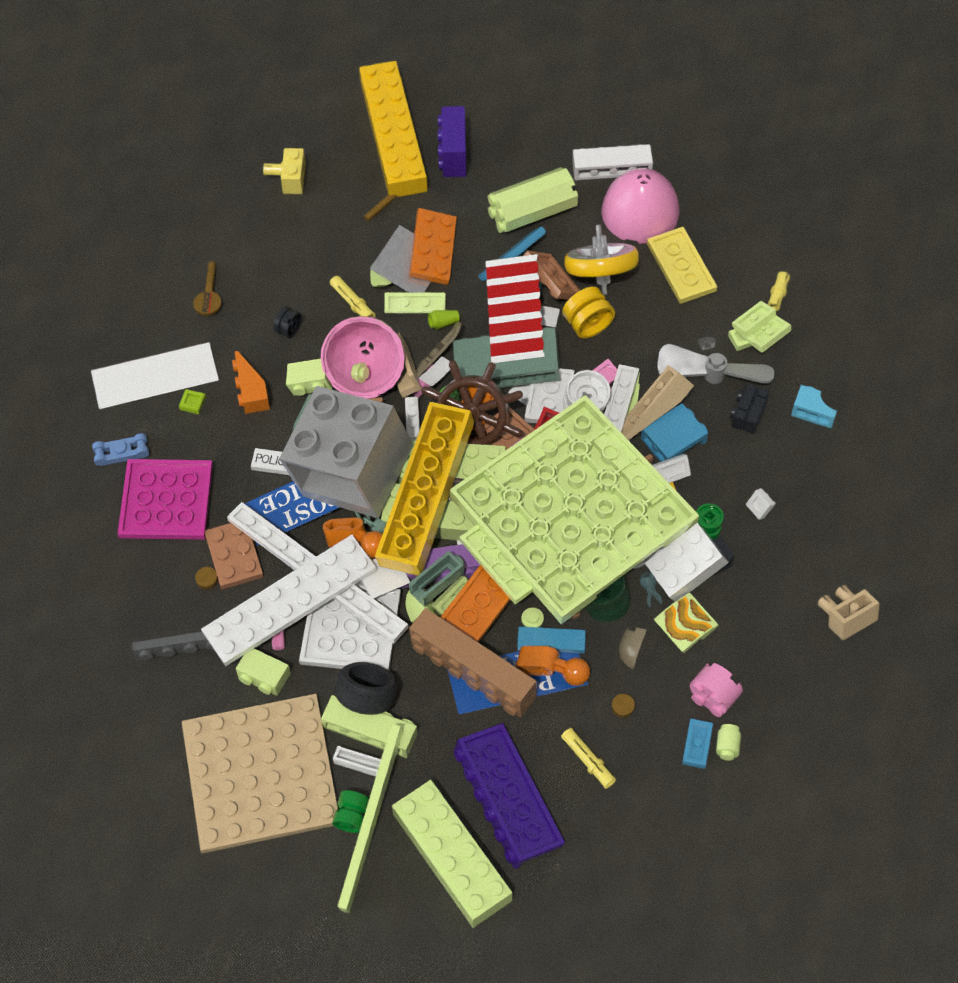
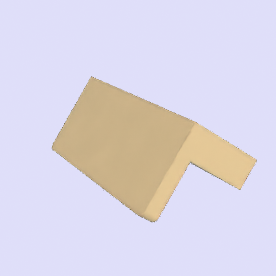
(408, 381)

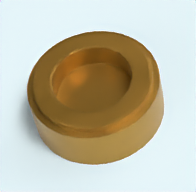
(206, 578)
(623, 705)

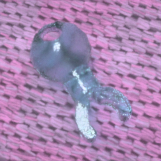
(649, 584)

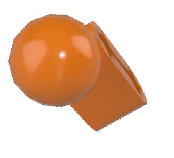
(339, 529)
(545, 660)

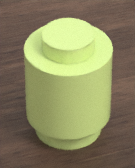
(728, 742)

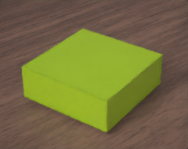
(192, 401)

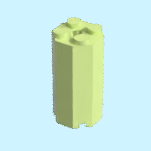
(532, 199)

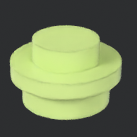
(360, 372)
(532, 618)

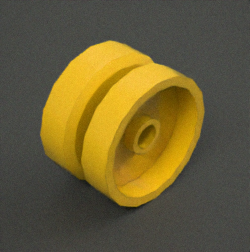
(588, 312)

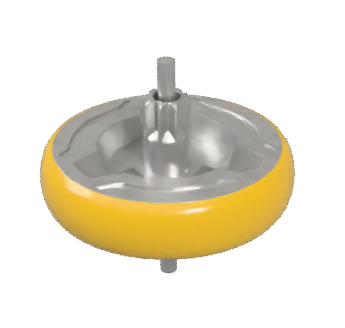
(601, 259)

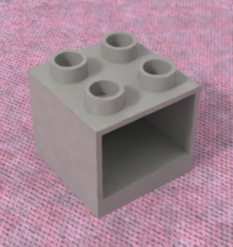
(347, 451)

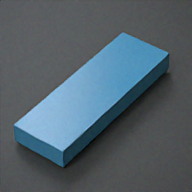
(560, 639)

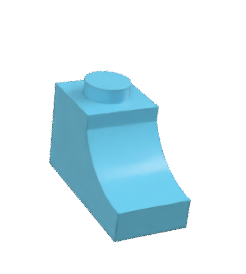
(811, 407)

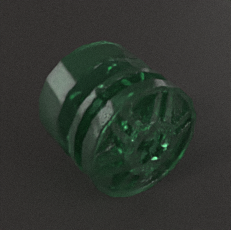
(614, 606)

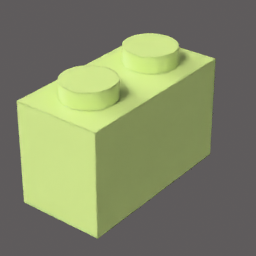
(305, 376)
(263, 672)

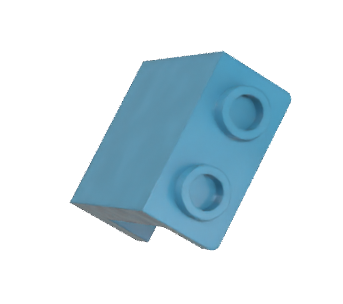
(674, 433)

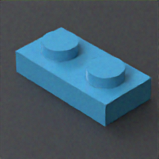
(697, 743)

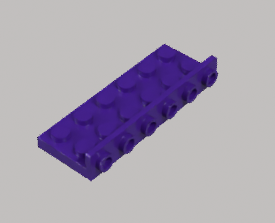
(507, 795)

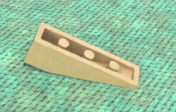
(661, 397)

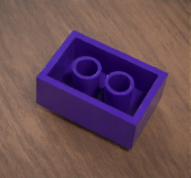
(453, 141)

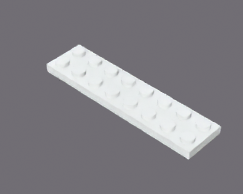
(288, 600)

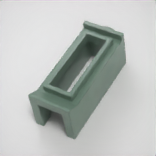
(447, 561)

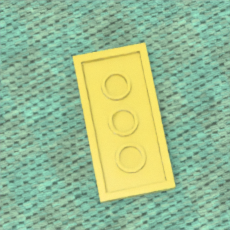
(681, 265)

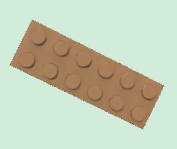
(472, 663)

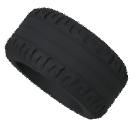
(366, 688)

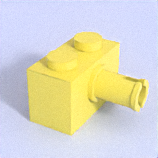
(291, 170)

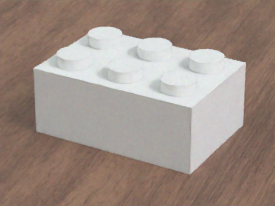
(686, 562)

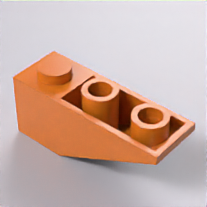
(252, 386)

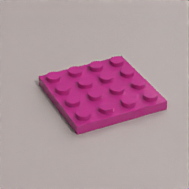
(165, 499)

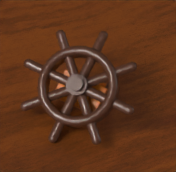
(478, 398)

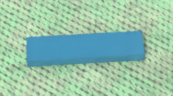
(519, 247)

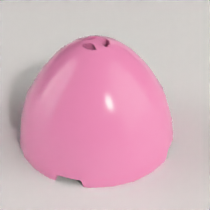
(639, 209)
(343, 350)

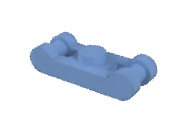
(120, 450)

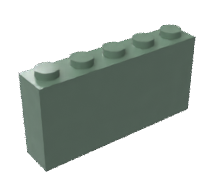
(475, 354)

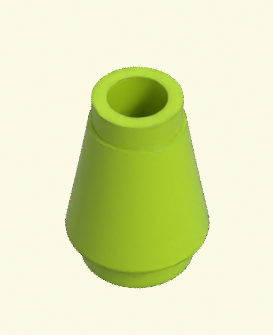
(442, 318)

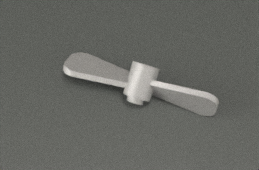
(711, 367)

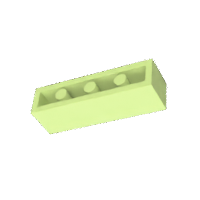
(368, 728)

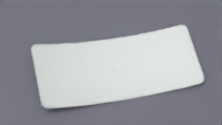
(436, 372)

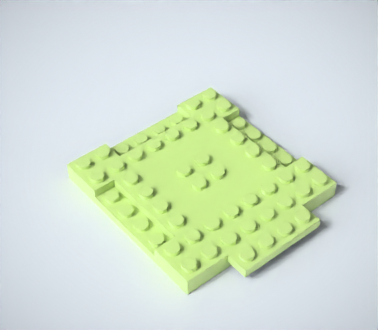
(568, 511)

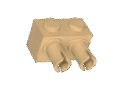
(852, 614)

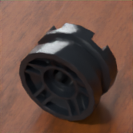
(287, 322)

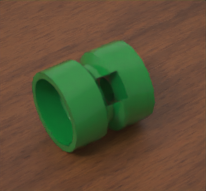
(710, 519)
(352, 807)

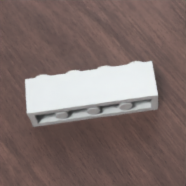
(610, 161)

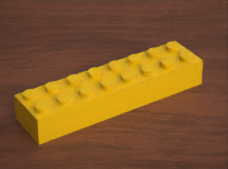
(393, 129)
(425, 489)

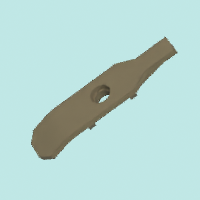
(442, 345)

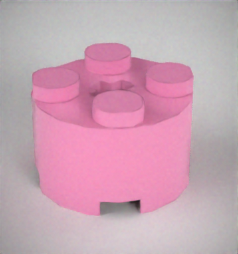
(715, 689)

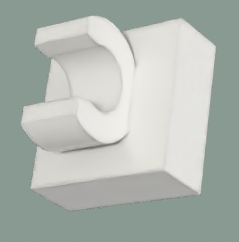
(760, 504)

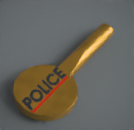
(208, 302)

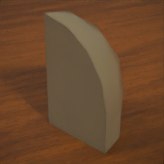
(631, 646)

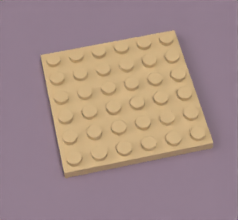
(259, 773)

